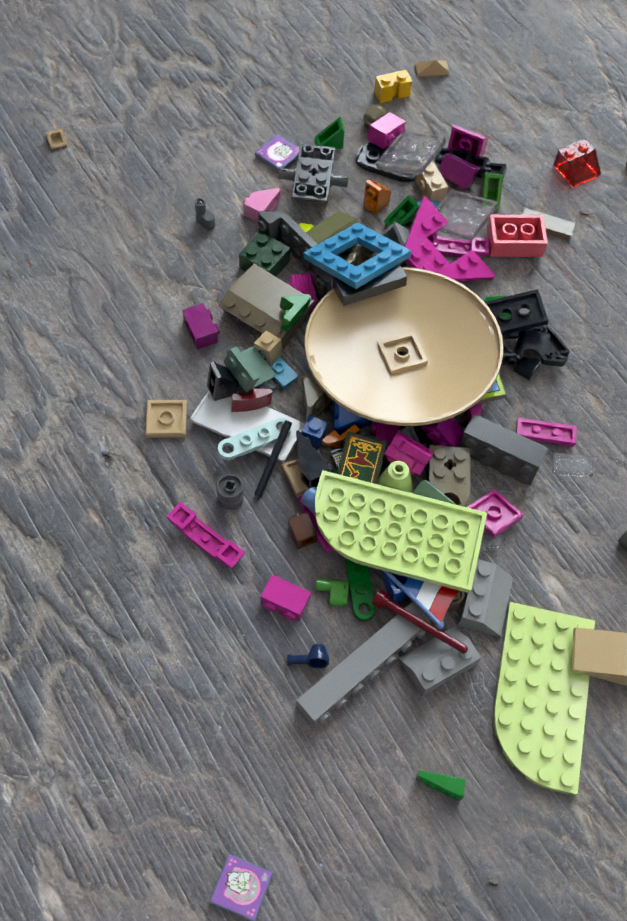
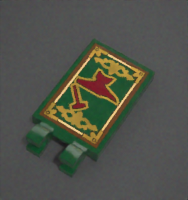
(362, 457)

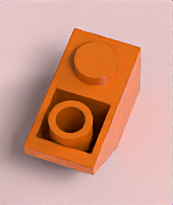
(376, 196)

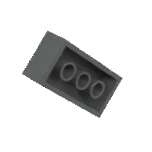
(503, 449)

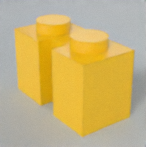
(392, 85)

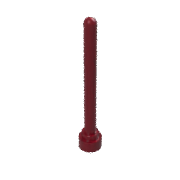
(382, 600)

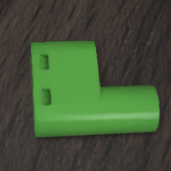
(337, 588)

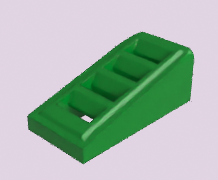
(445, 784)

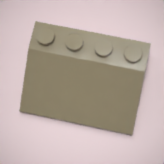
(256, 302)

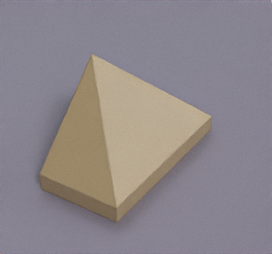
(432, 68)

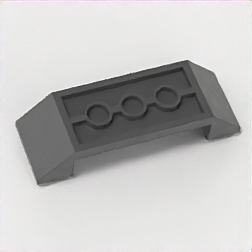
(285, 229)

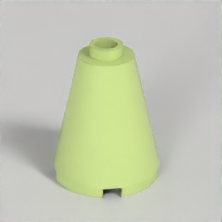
(397, 477)

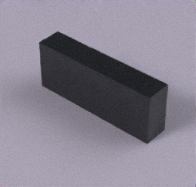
(388, 281)

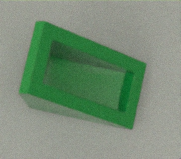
(332, 135)

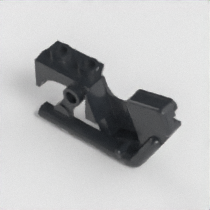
(540, 339)

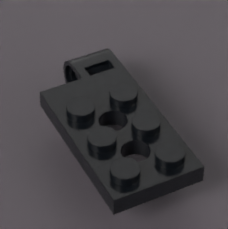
(517, 321)

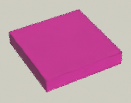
(499, 511)

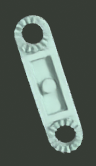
(251, 439)

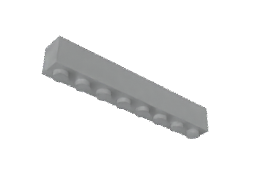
(361, 666)

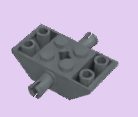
(313, 174)

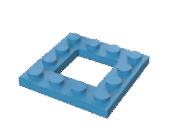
(325, 255)

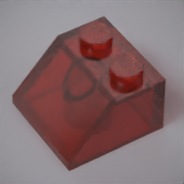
(578, 162)

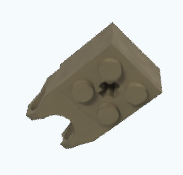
(450, 472)

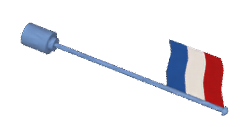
(429, 597)

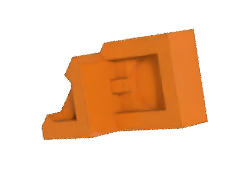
(335, 439)

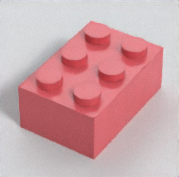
(516, 235)

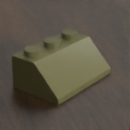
(331, 227)

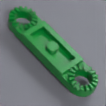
(360, 589)

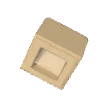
(56, 138)

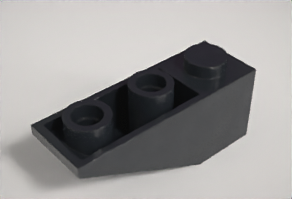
(310, 462)

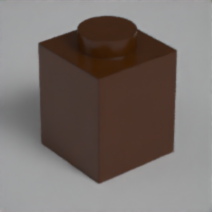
(302, 530)

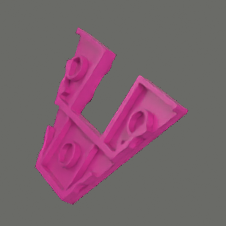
(427, 257)

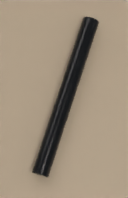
(273, 458)

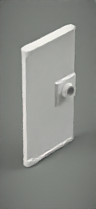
(220, 419)

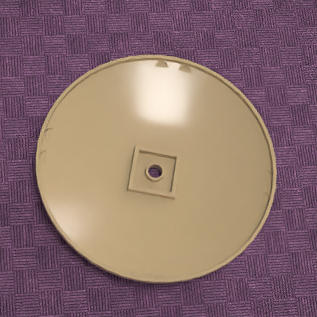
(441, 326)

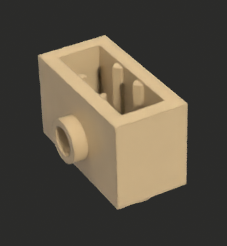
(432, 183)

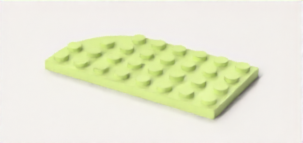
(400, 531)
(540, 699)

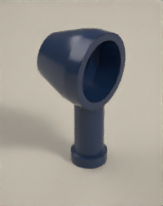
(316, 658)

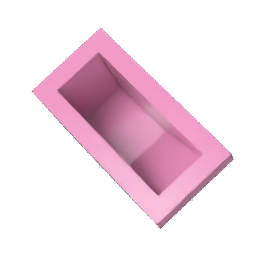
(261, 201)

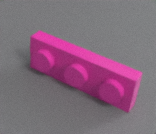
(547, 432)

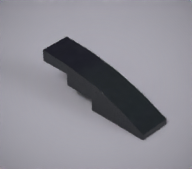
(481, 162)

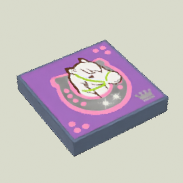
(278, 153)
(241, 887)

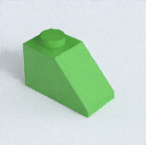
(492, 187)

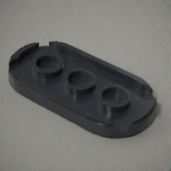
(367, 157)

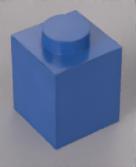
(315, 430)

